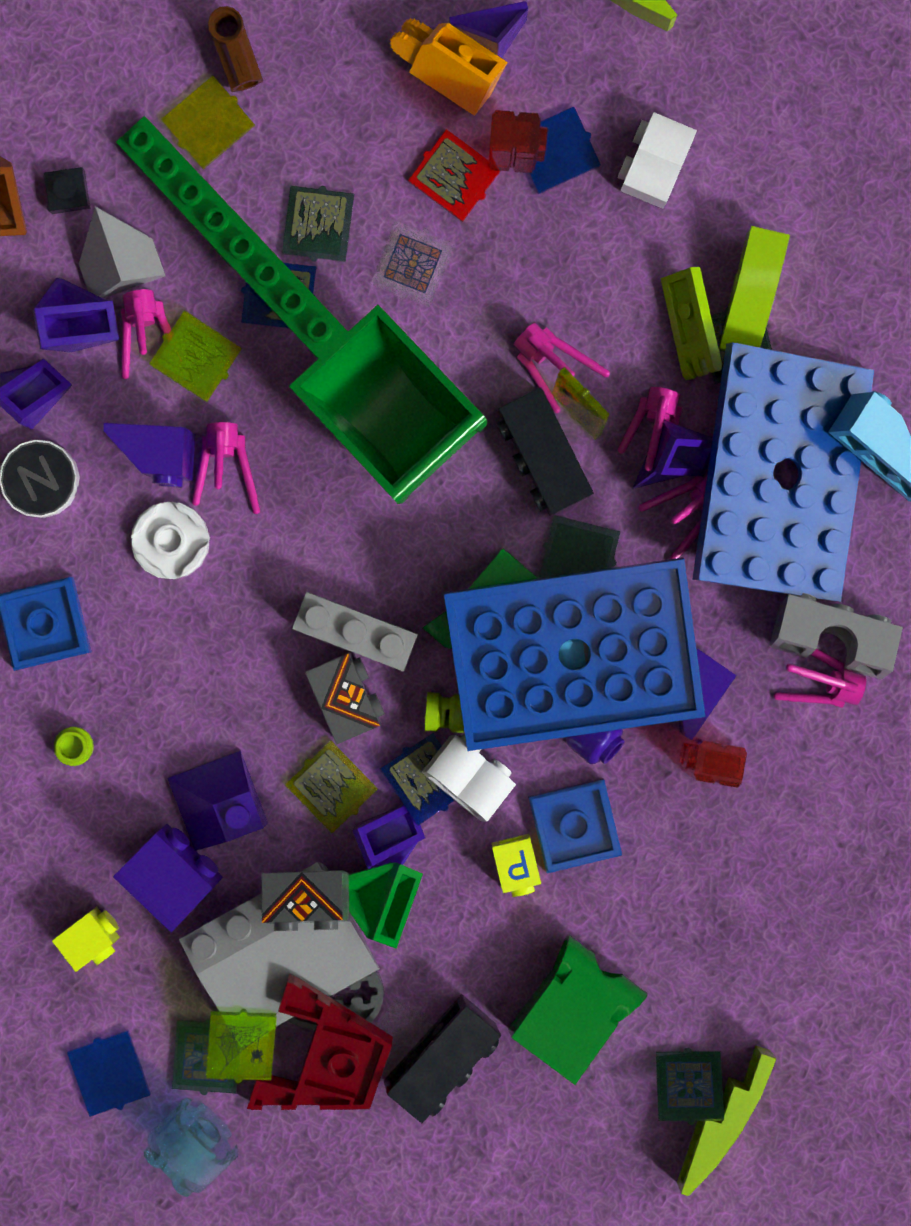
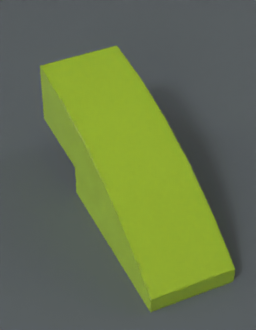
(754, 287)

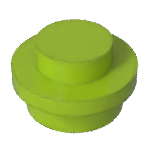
(73, 746)

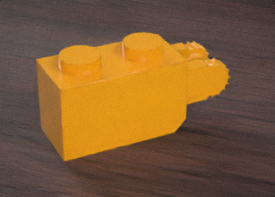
(449, 62)

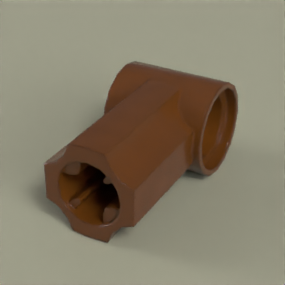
(234, 51)

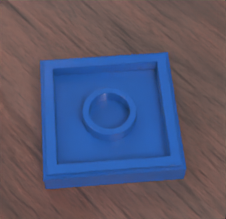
(43, 623)
(575, 825)

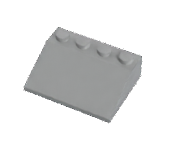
(249, 962)

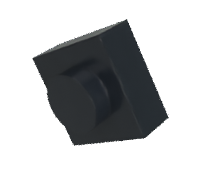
(67, 190)

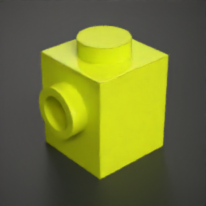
(88, 939)

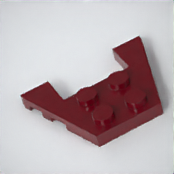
(341, 1061)

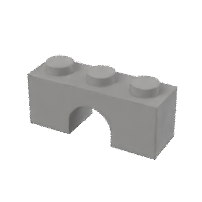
(355, 631)
(868, 640)

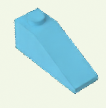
(877, 437)

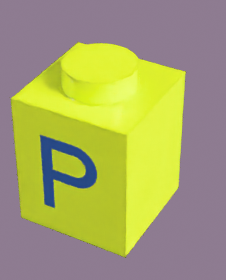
(516, 865)

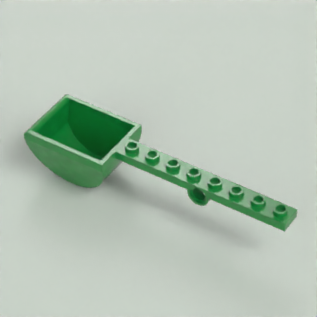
(368, 381)

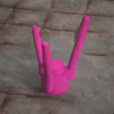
(139, 313)
(537, 346)
(659, 406)
(220, 443)
(697, 484)
(842, 684)

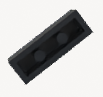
(543, 452)
(442, 1059)

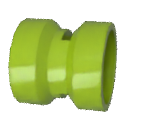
(436, 711)

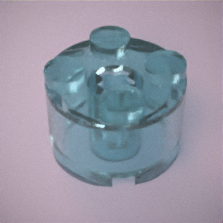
(190, 1147)

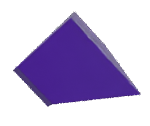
(493, 27)
(73, 319)
(31, 392)
(678, 455)
(387, 837)

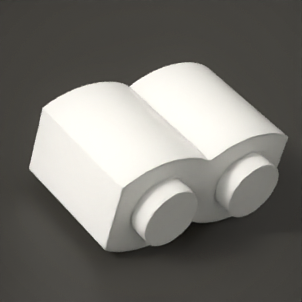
(657, 161)
(469, 777)

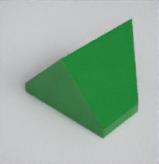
(382, 900)

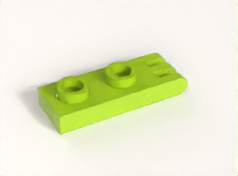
(691, 323)

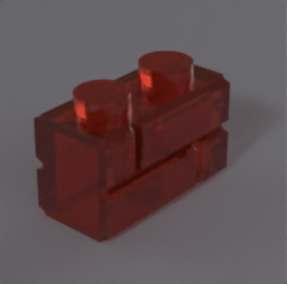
(516, 141)
(713, 761)

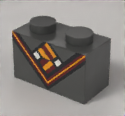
(344, 697)
(305, 898)

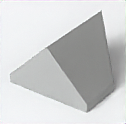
(117, 256)

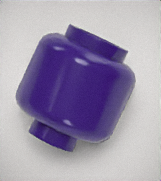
(597, 746)

